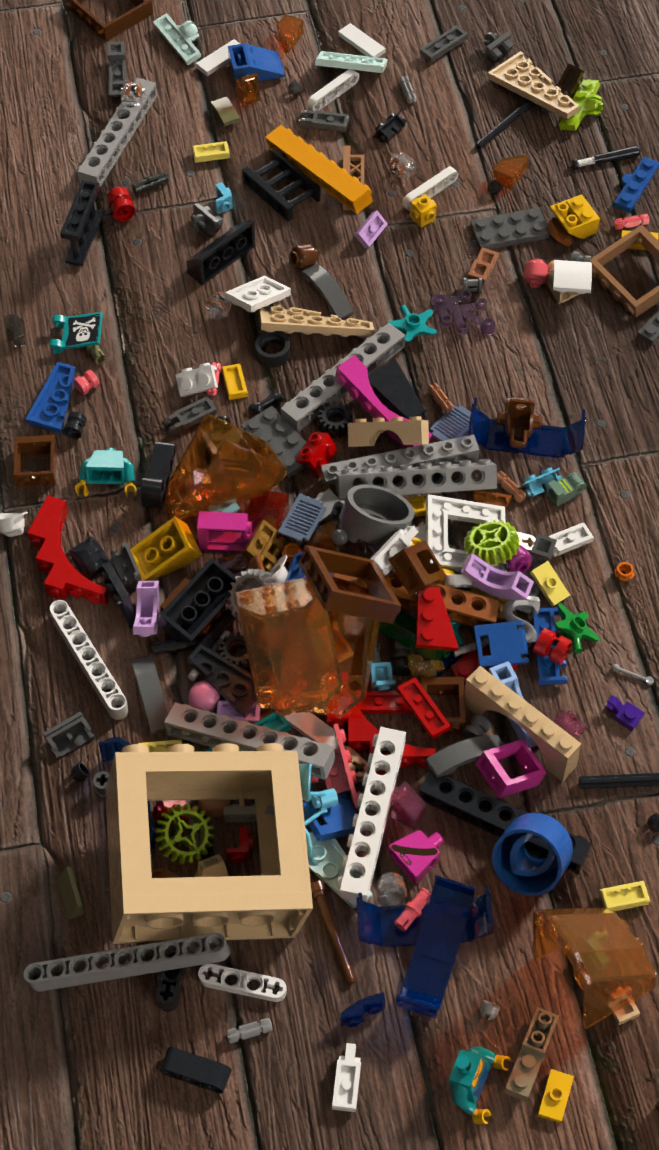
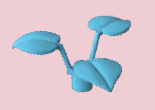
(320, 800)

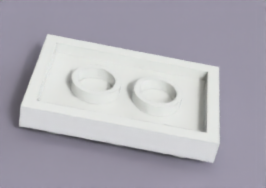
(257, 293)

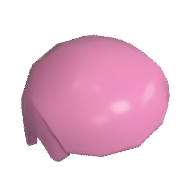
(203, 696)

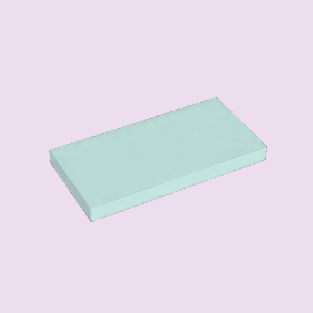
(352, 62)

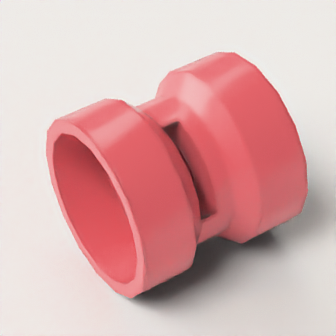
(86, 382)

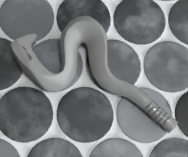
(531, 602)

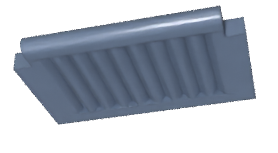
(452, 425)
(302, 518)

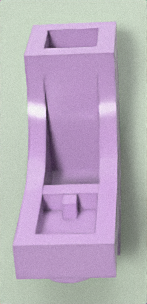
(495, 581)
(147, 608)

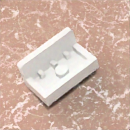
(196, 380)

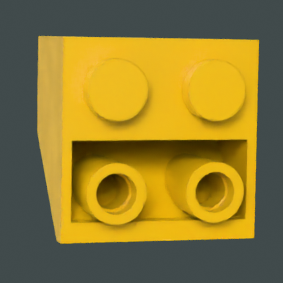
(577, 217)

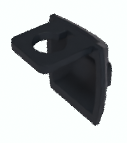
(89, 557)

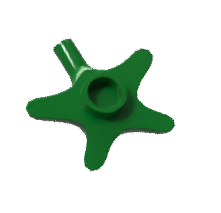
(574, 627)

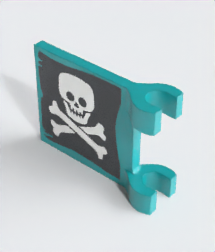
(77, 331)

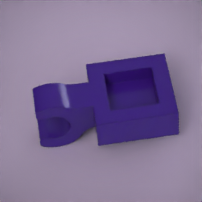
(627, 714)

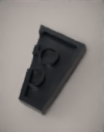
(120, 594)

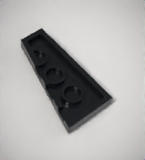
(226, 678)

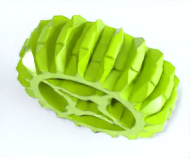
(492, 542)
(179, 826)

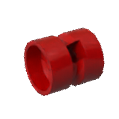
(120, 204)
(545, 644)

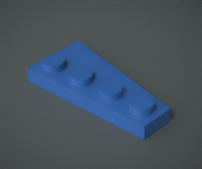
(52, 403)

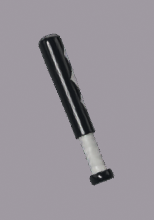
(621, 154)

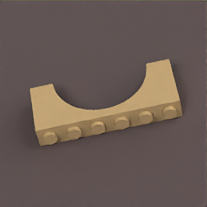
(557, 746)

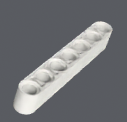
(90, 667)

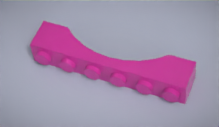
(354, 377)

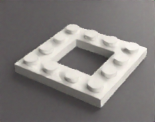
(438, 512)

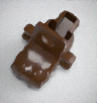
(519, 420)

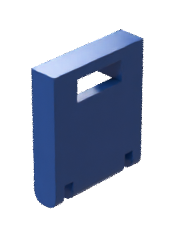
(505, 643)
(337, 820)

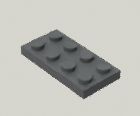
(510, 229)
(281, 437)

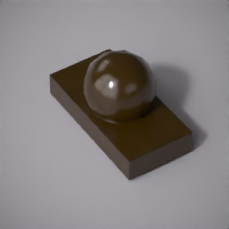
(570, 80)

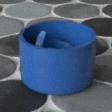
(522, 870)

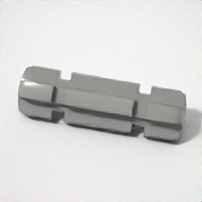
(407, 89)
(249, 1030)

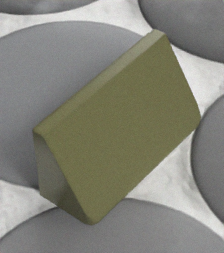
(70, 894)

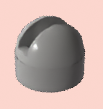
(490, 1009)

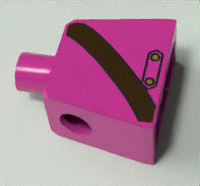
(416, 854)

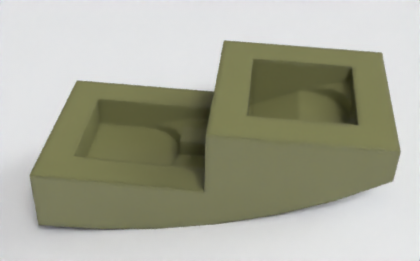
(225, 111)

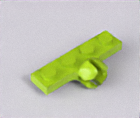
(588, 104)

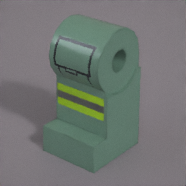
(565, 489)

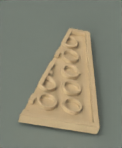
(531, 83)
(306, 321)

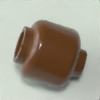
(303, 256)

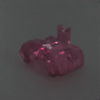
(565, 721)

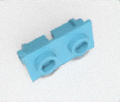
(534, 484)

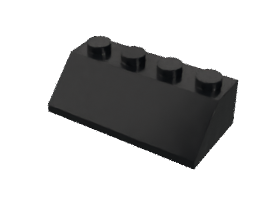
(222, 252)
(197, 602)

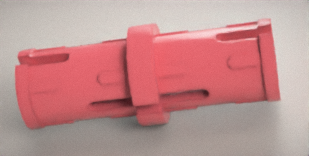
(413, 909)

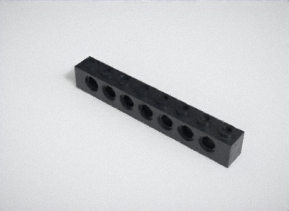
(490, 821)

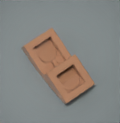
(483, 264)

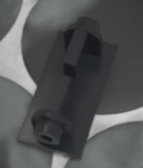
(393, 122)

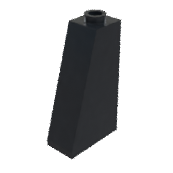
(395, 391)

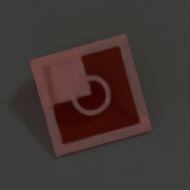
(271, 507)

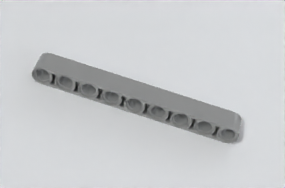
(117, 957)

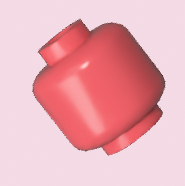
(535, 273)

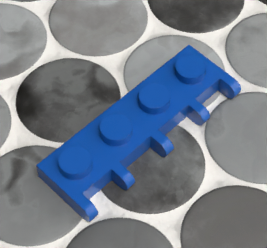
(547, 670)

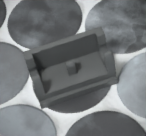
(125, 567)
(68, 735)

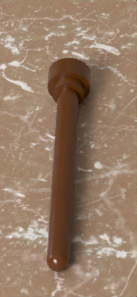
(318, 892)

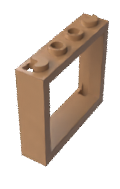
(608, 282)

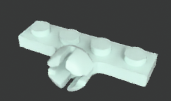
(179, 37)

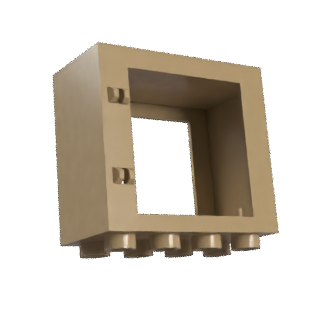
(184, 907)

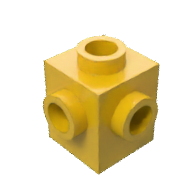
(423, 210)

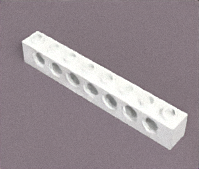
(388, 740)

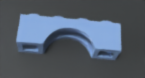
(506, 674)

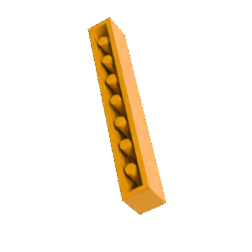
(320, 169)

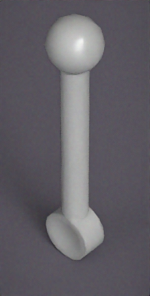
(648, 680)

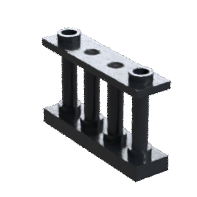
(275, 198)
(82, 223)

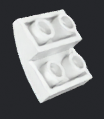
(572, 276)

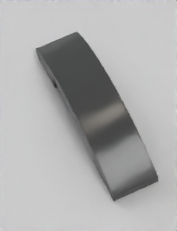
(117, 68)
(329, 289)
(540, 553)
(151, 693)
(461, 753)

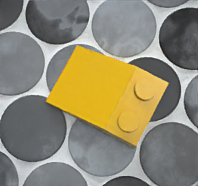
(165, 550)

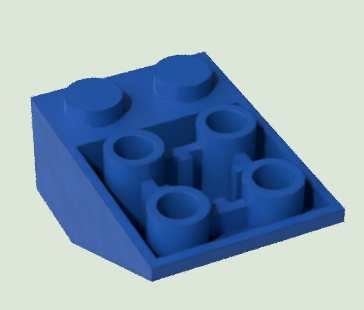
(250, 59)

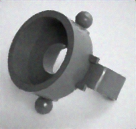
(370, 516)

